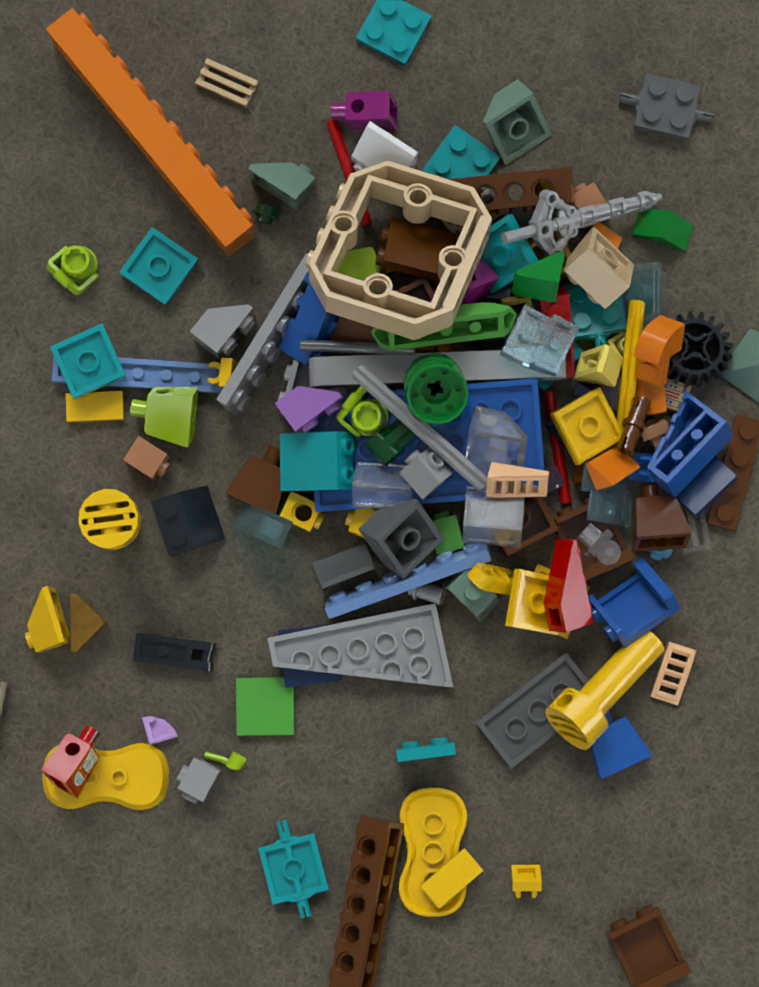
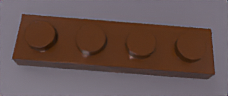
(739, 459)

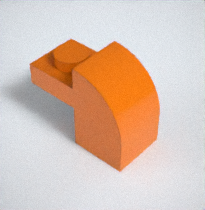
(654, 348)

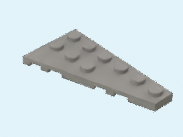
(385, 647)

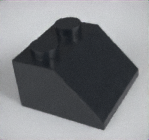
(187, 520)

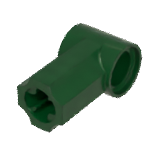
(389, 442)

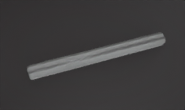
(419, 427)

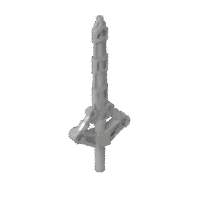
(570, 219)

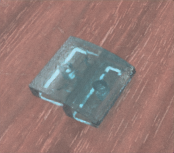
(539, 341)
(609, 504)

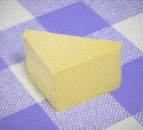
(599, 366)

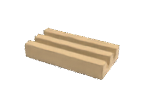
(229, 72)

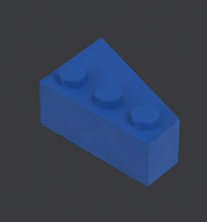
(689, 445)

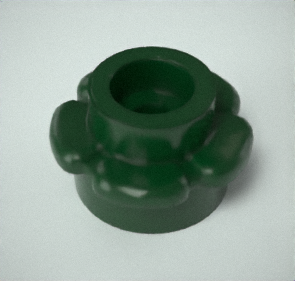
(265, 213)

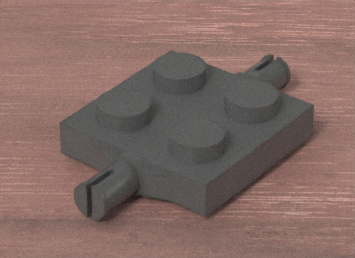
(666, 107)

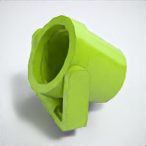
(77, 265)
(367, 415)

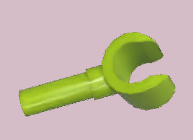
(234, 762)

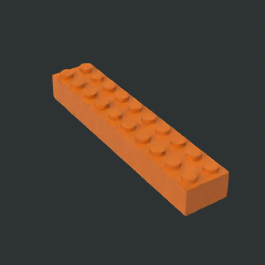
(148, 129)

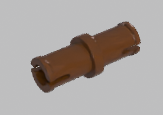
(633, 425)

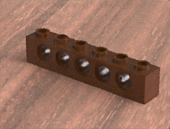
(559, 179)
(377, 897)

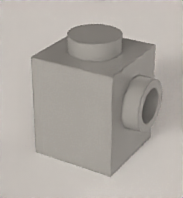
(425, 471)
(197, 780)

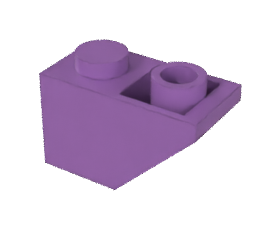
(306, 405)

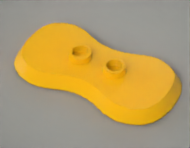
(127, 776)
(433, 830)

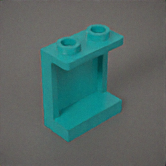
(316, 461)

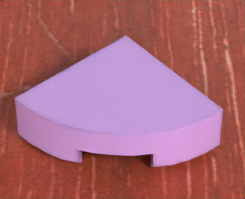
(158, 729)

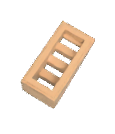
(501, 485)
(666, 658)

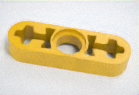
(492, 578)

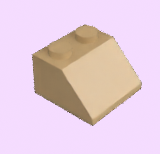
(599, 268)

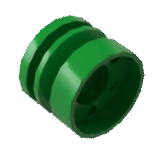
(440, 403)

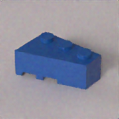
(310, 324)

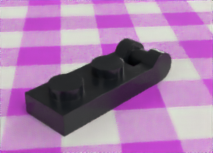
(173, 651)

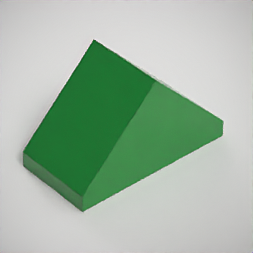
(663, 228)
(540, 279)

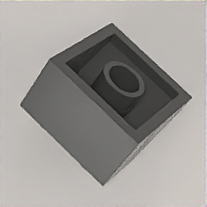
(401, 536)

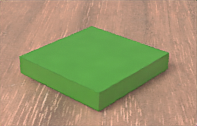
(264, 707)

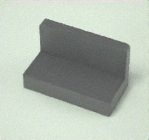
(344, 566)

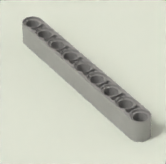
(390, 369)

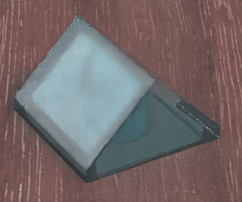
(646, 287)

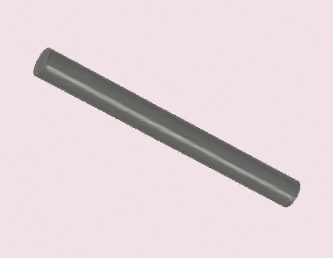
(349, 347)

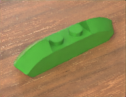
(471, 323)

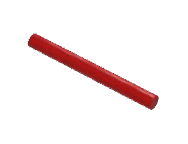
(344, 160)
(557, 450)

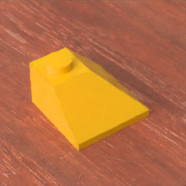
(47, 623)

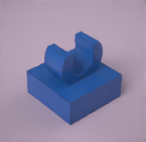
(642, 473)

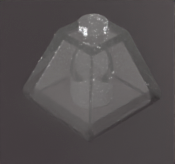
(495, 439)

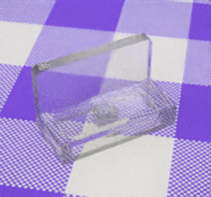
(379, 485)

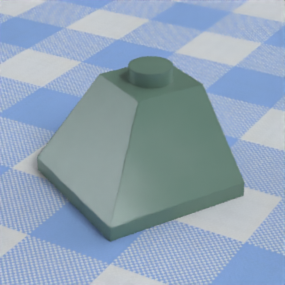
(515, 121)
(284, 181)
(744, 366)

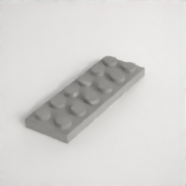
(264, 347)

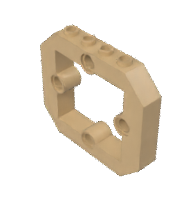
(391, 309)

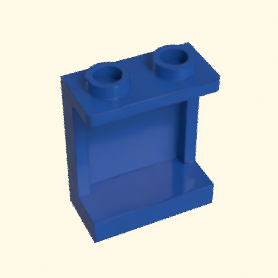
(635, 605)

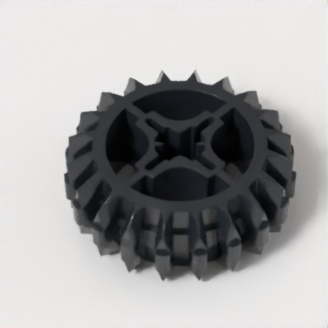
(702, 359)

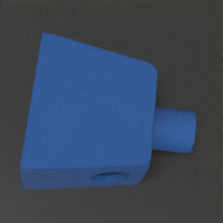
(617, 747)

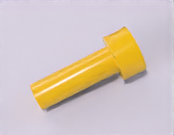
(109, 519)
(580, 714)

